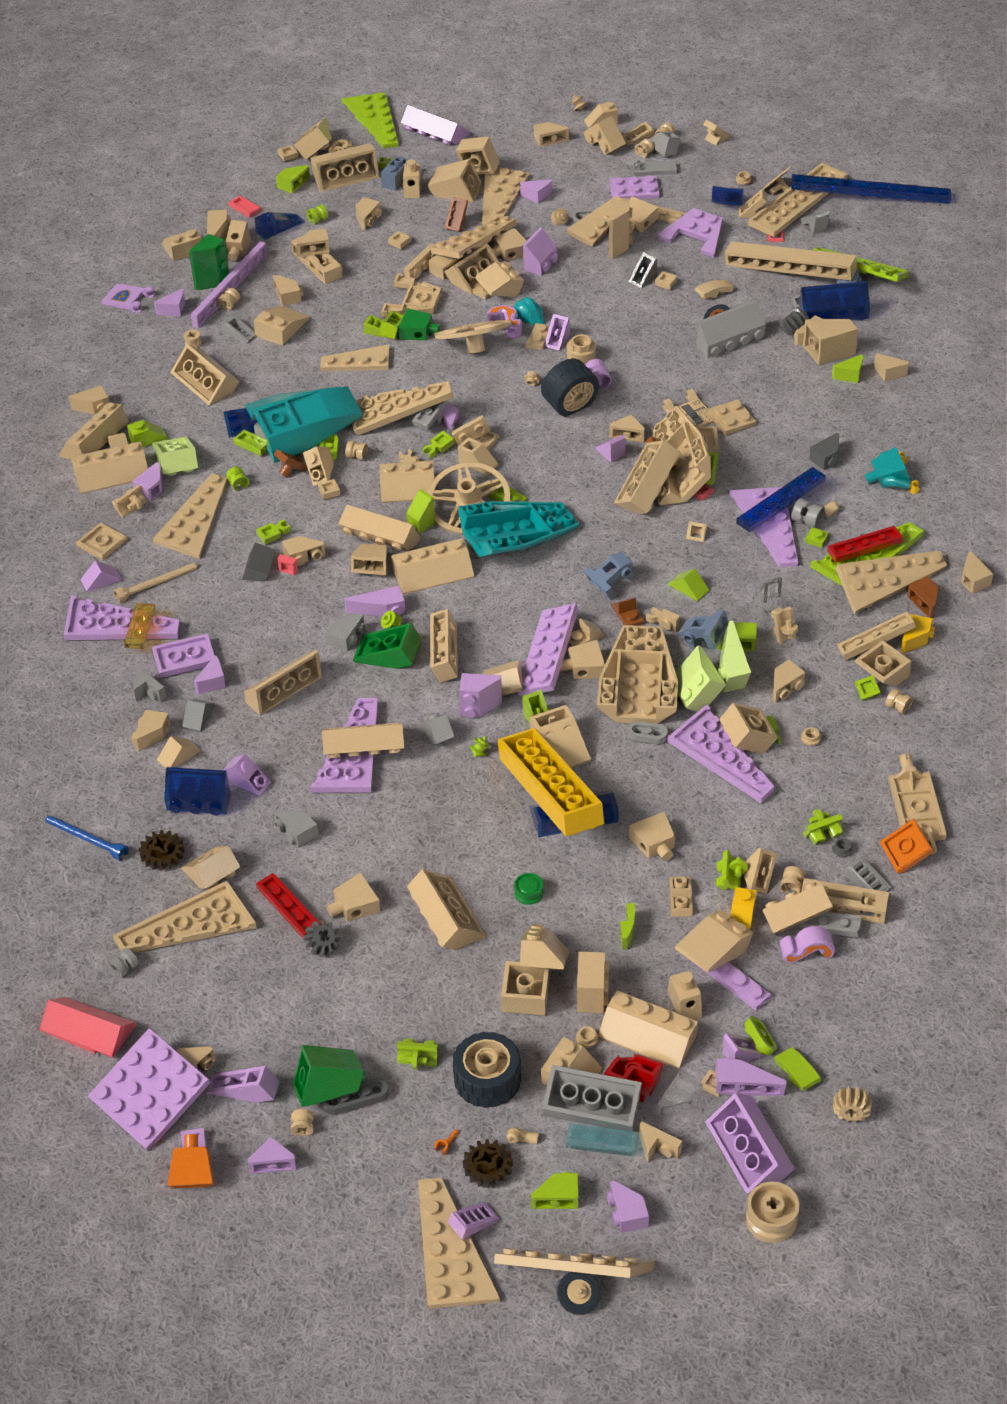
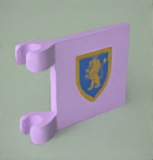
(126, 297)

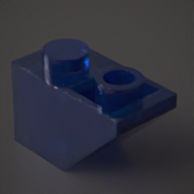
(727, 195)

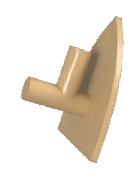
(780, 183)

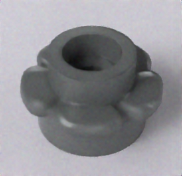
(842, 843)

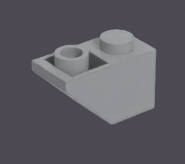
(666, 143)
(343, 631)
(436, 727)
(298, 825)

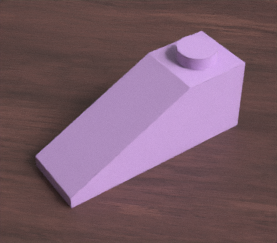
(376, 602)
(743, 1078)
(248, 1084)

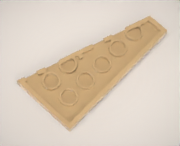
(501, 192)
(458, 245)
(398, 404)
(192, 522)
(881, 578)
(200, 917)
(581, 1263)
(451, 1264)

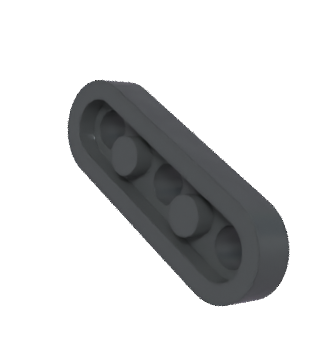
(365, 1096)

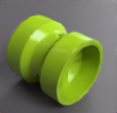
(317, 214)
(237, 477)

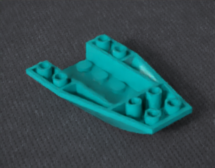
(303, 418)
(513, 526)

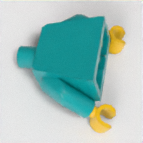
(891, 471)

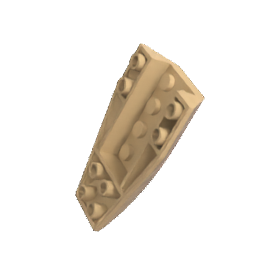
(693, 460)
(638, 677)

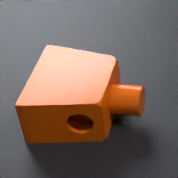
(191, 1165)

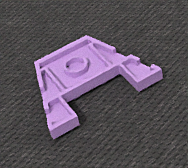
(698, 225)

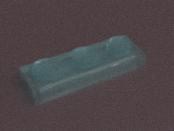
(601, 1140)

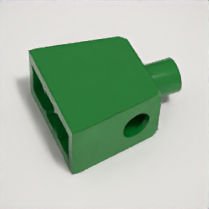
(416, 325)

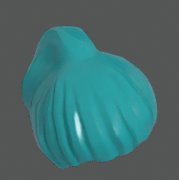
(529, 311)

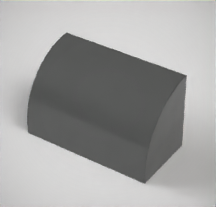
(258, 563)

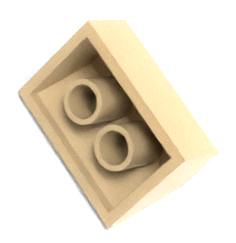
(619, 228)
(465, 271)
(403, 480)
(542, 949)

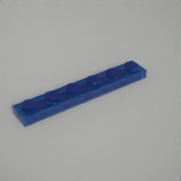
(780, 499)

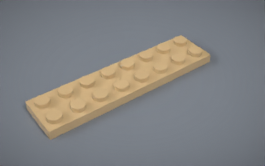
(791, 204)

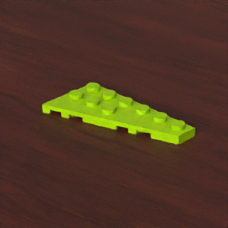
(375, 116)
(878, 269)
(910, 534)

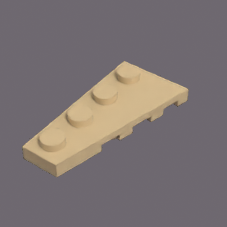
(594, 225)

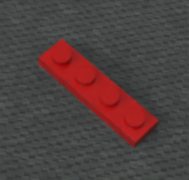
(865, 544)
(286, 903)

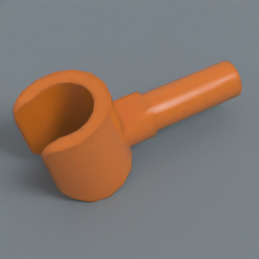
(446, 1142)

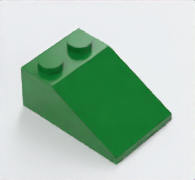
(389, 647)

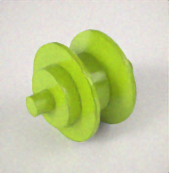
(390, 620)
(480, 746)

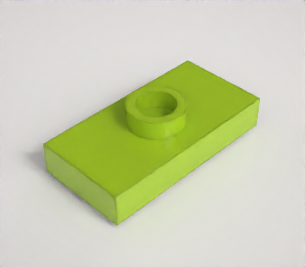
(251, 442)

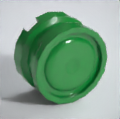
(528, 888)

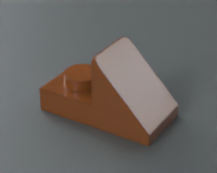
(627, 612)

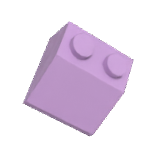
(539, 253)
(479, 694)

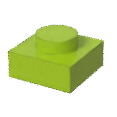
(816, 537)
(867, 688)

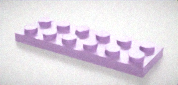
(548, 649)

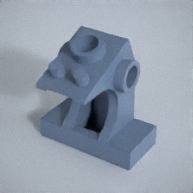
(605, 581)
(702, 628)

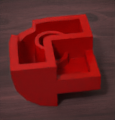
(637, 1069)

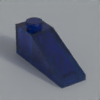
(273, 223)

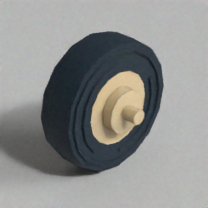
(578, 1292)

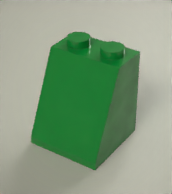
(326, 1074)

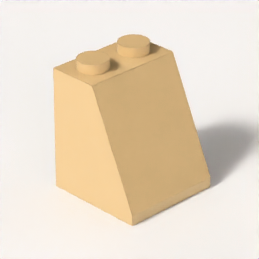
(456, 181)
(830, 339)

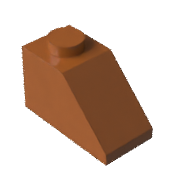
(924, 595)

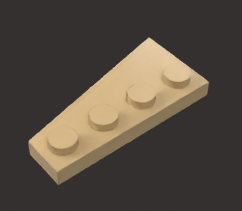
(364, 359)

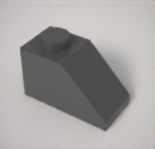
(825, 452)

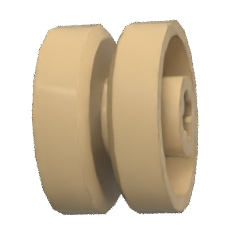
(772, 1212)

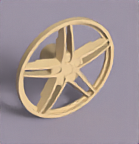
(473, 333)
(467, 491)

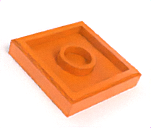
(906, 846)

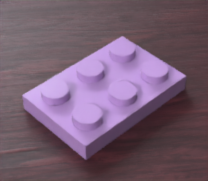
(633, 186)
(183, 655)

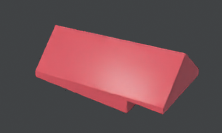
(86, 1026)

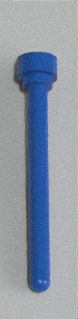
(115, 849)

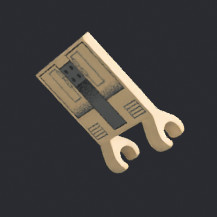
(694, 409)

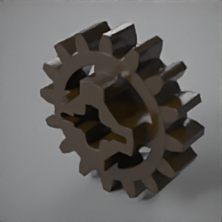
(161, 850)
(486, 1164)

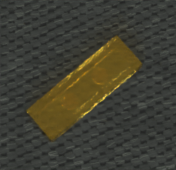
(139, 626)

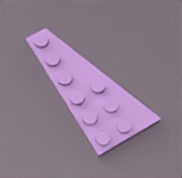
(776, 531)
(110, 622)
(710, 745)
(347, 772)

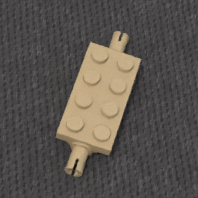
(916, 799)

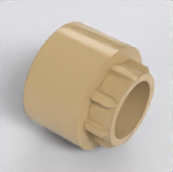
(581, 348)

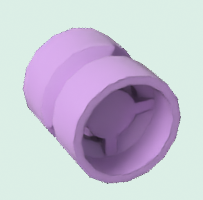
(599, 369)

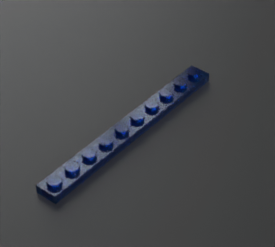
(870, 188)

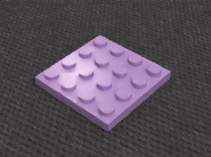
(149, 1089)

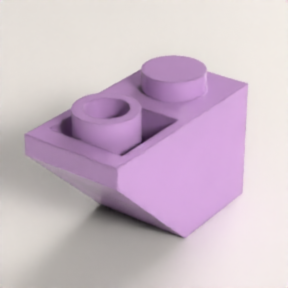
(150, 481)
(247, 775)
(629, 1208)

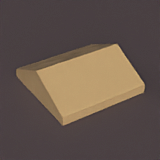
(510, 676)

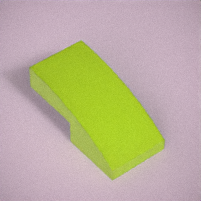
(627, 927)
(798, 1069)

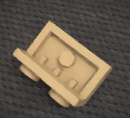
(472, 429)

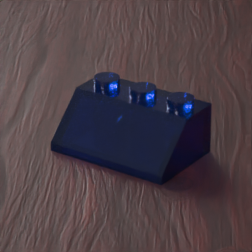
(196, 790)

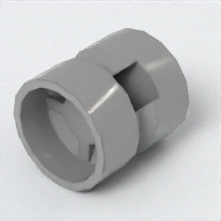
(808, 513)

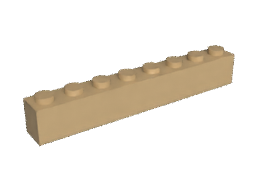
(791, 260)

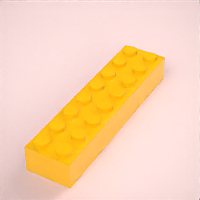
(551, 782)

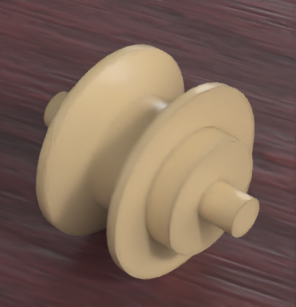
(578, 102)
(559, 216)

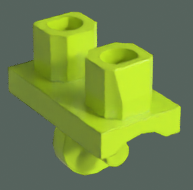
(820, 823)
(731, 871)
(417, 1053)

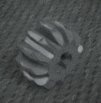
(793, 321)
(329, 941)

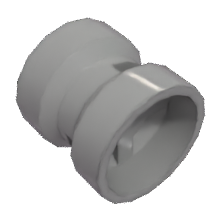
(123, 962)

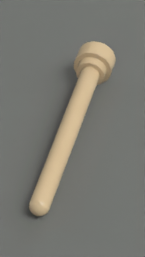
(123, 593)

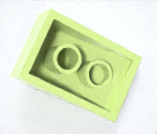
(175, 455)
(733, 662)
(698, 680)

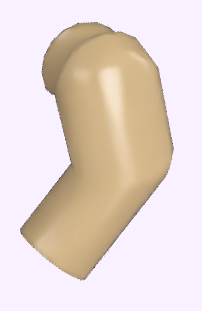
(831, 508)
(519, 1135)

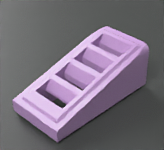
(465, 1230)

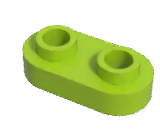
(333, 444)
(763, 1040)

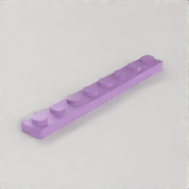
(232, 280)

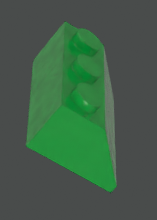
(209, 262)

